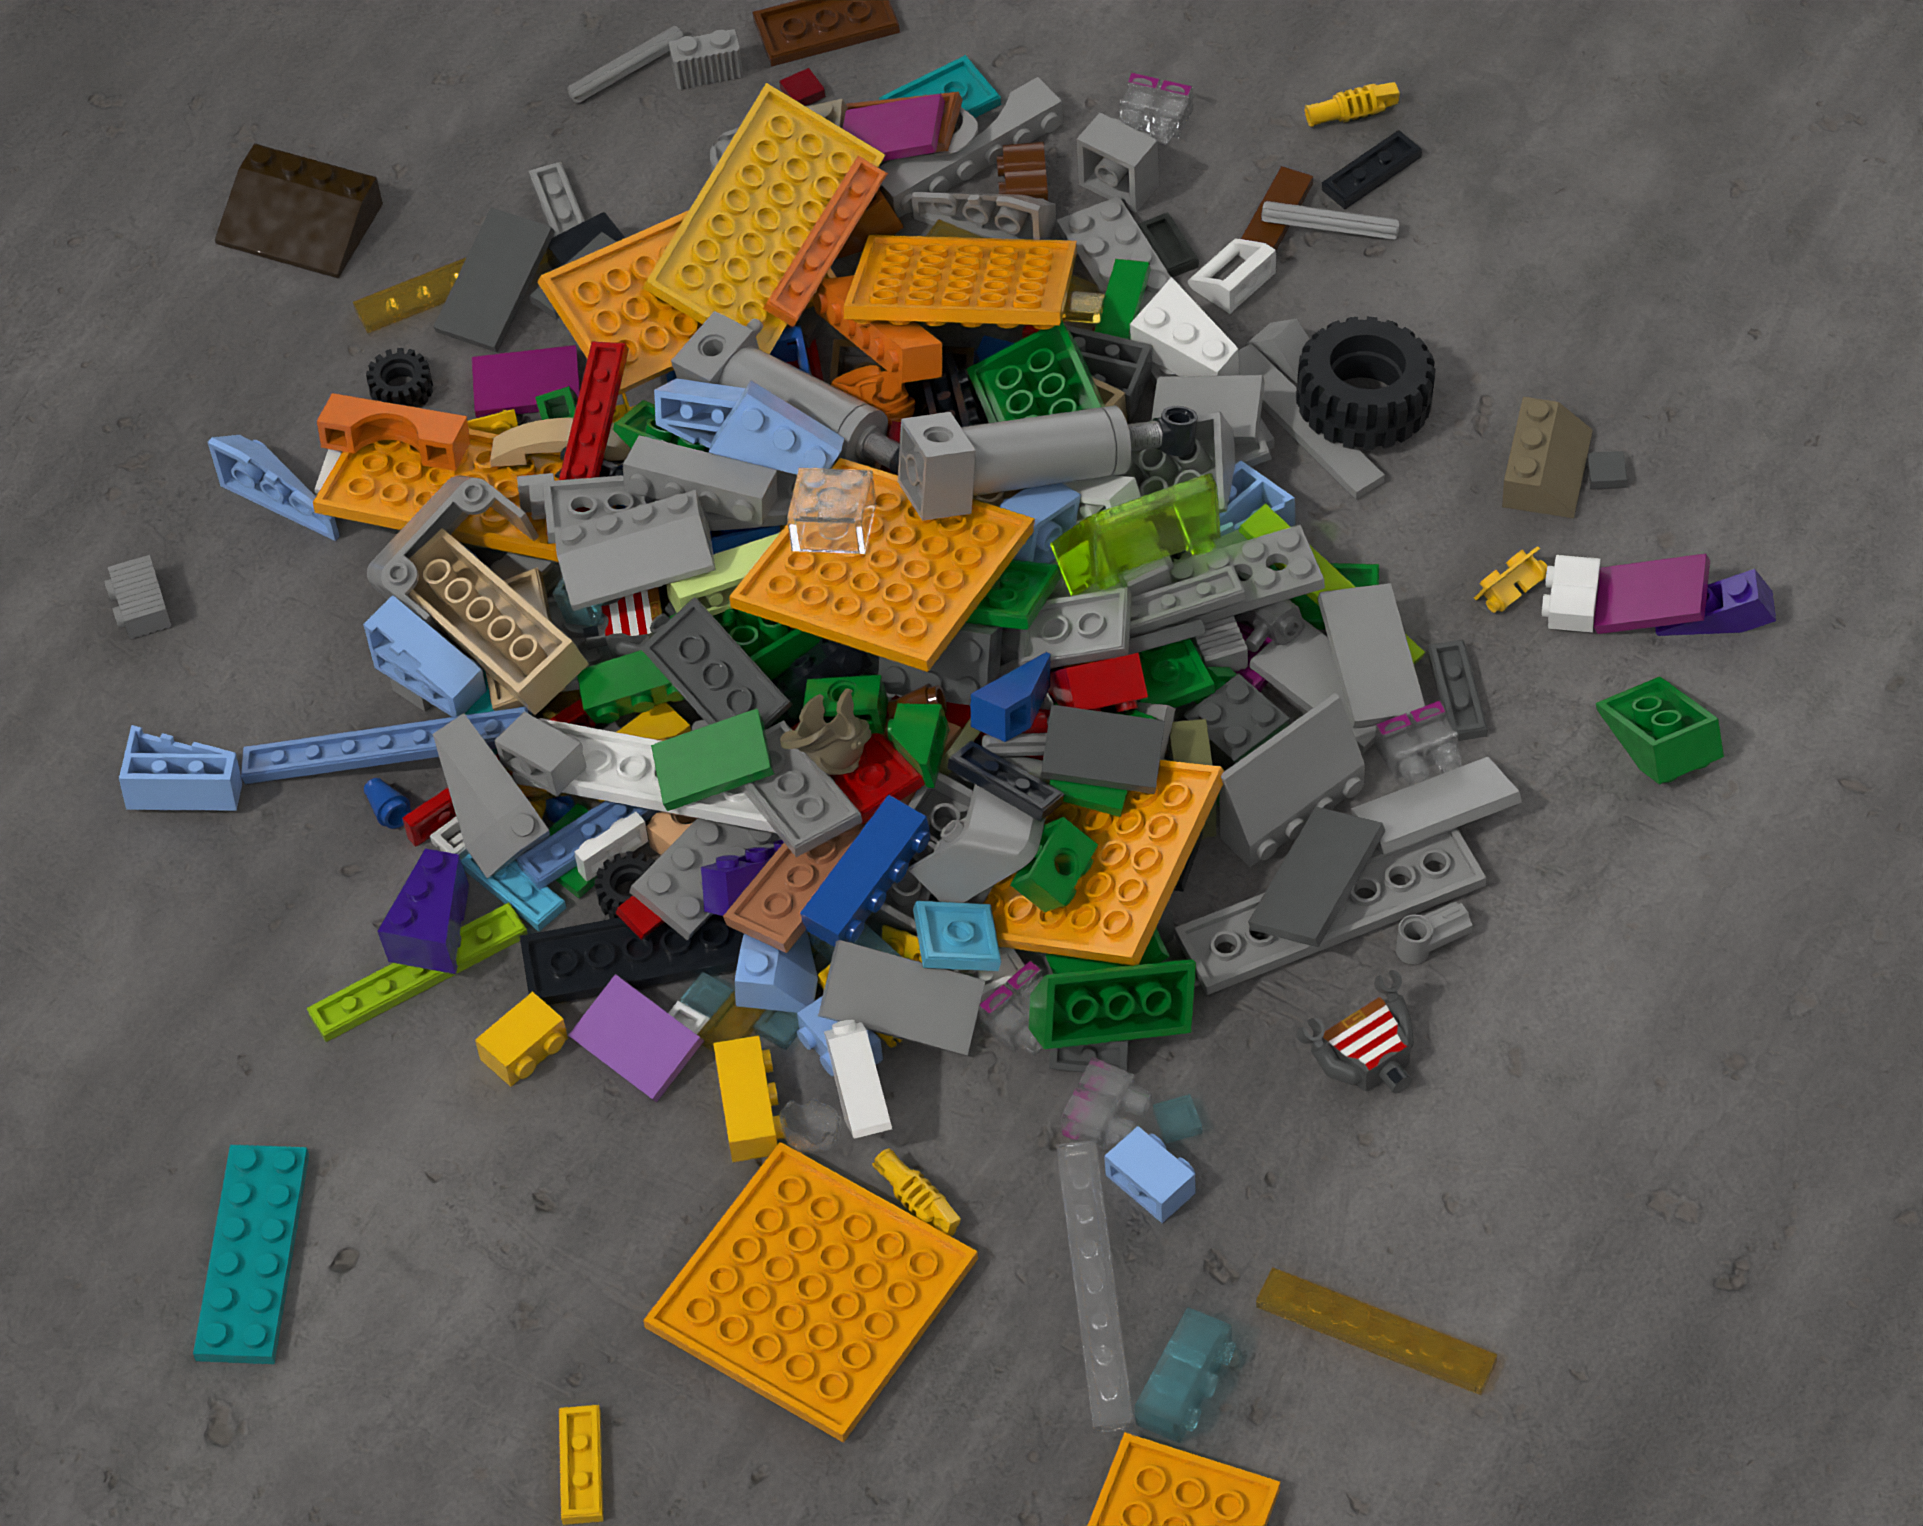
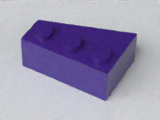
(428, 914)

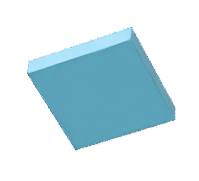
(957, 936)

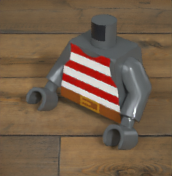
(628, 623)
(1368, 1044)

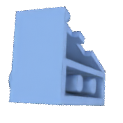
(694, 408)
(775, 434)
(1250, 493)
(422, 659)
(177, 776)

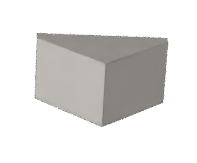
(1282, 345)

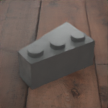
(1117, 363)

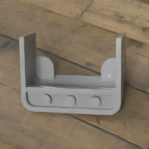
(458, 497)
(983, 845)

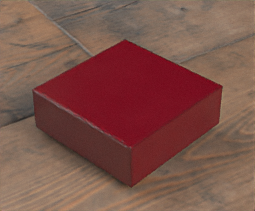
(803, 87)

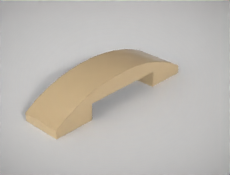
(545, 437)

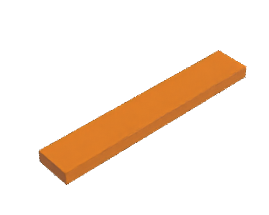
(825, 241)

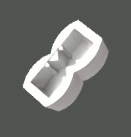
(1572, 593)

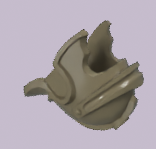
(833, 745)

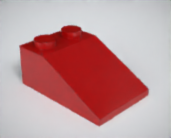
(1100, 684)

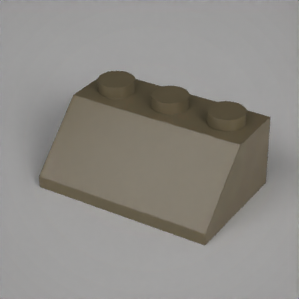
(1546, 459)

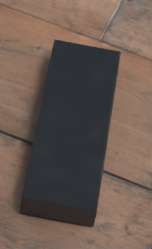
(1371, 169)
(1005, 781)

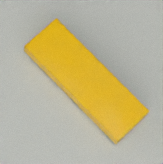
(581, 1464)

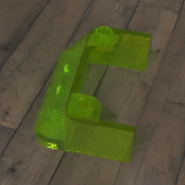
(1139, 533)

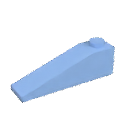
(262, 478)
(774, 978)

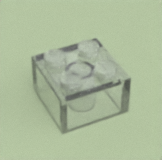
(831, 510)

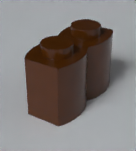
(1023, 170)

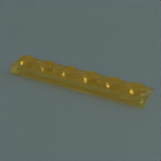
(1376, 1331)

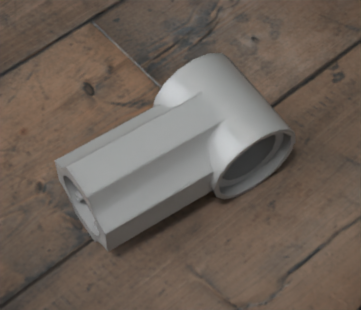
(1431, 932)

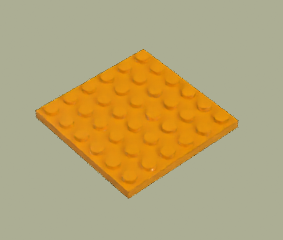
(961, 281)
(904, 592)
(1130, 873)
(811, 1291)

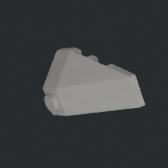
(988, 214)
(488, 804)

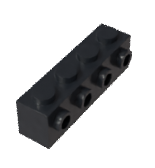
(952, 393)
(824, 660)

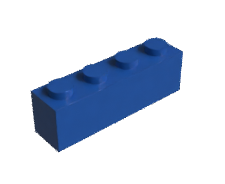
(866, 872)

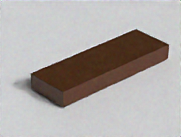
(1287, 188)

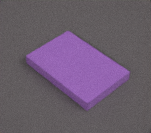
(636, 1038)

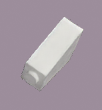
(857, 1079)

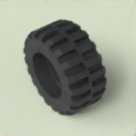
(1367, 351)

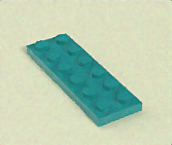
(251, 1254)

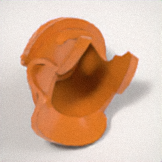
(878, 390)

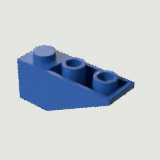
(1013, 700)

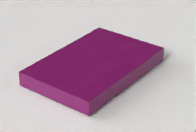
(899, 127)
(516, 378)
(1652, 593)

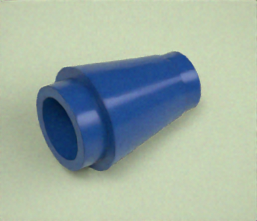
(386, 803)

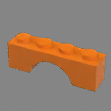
(355, 422)

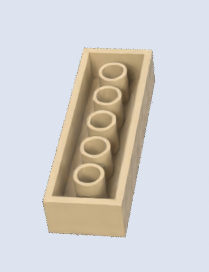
(493, 623)

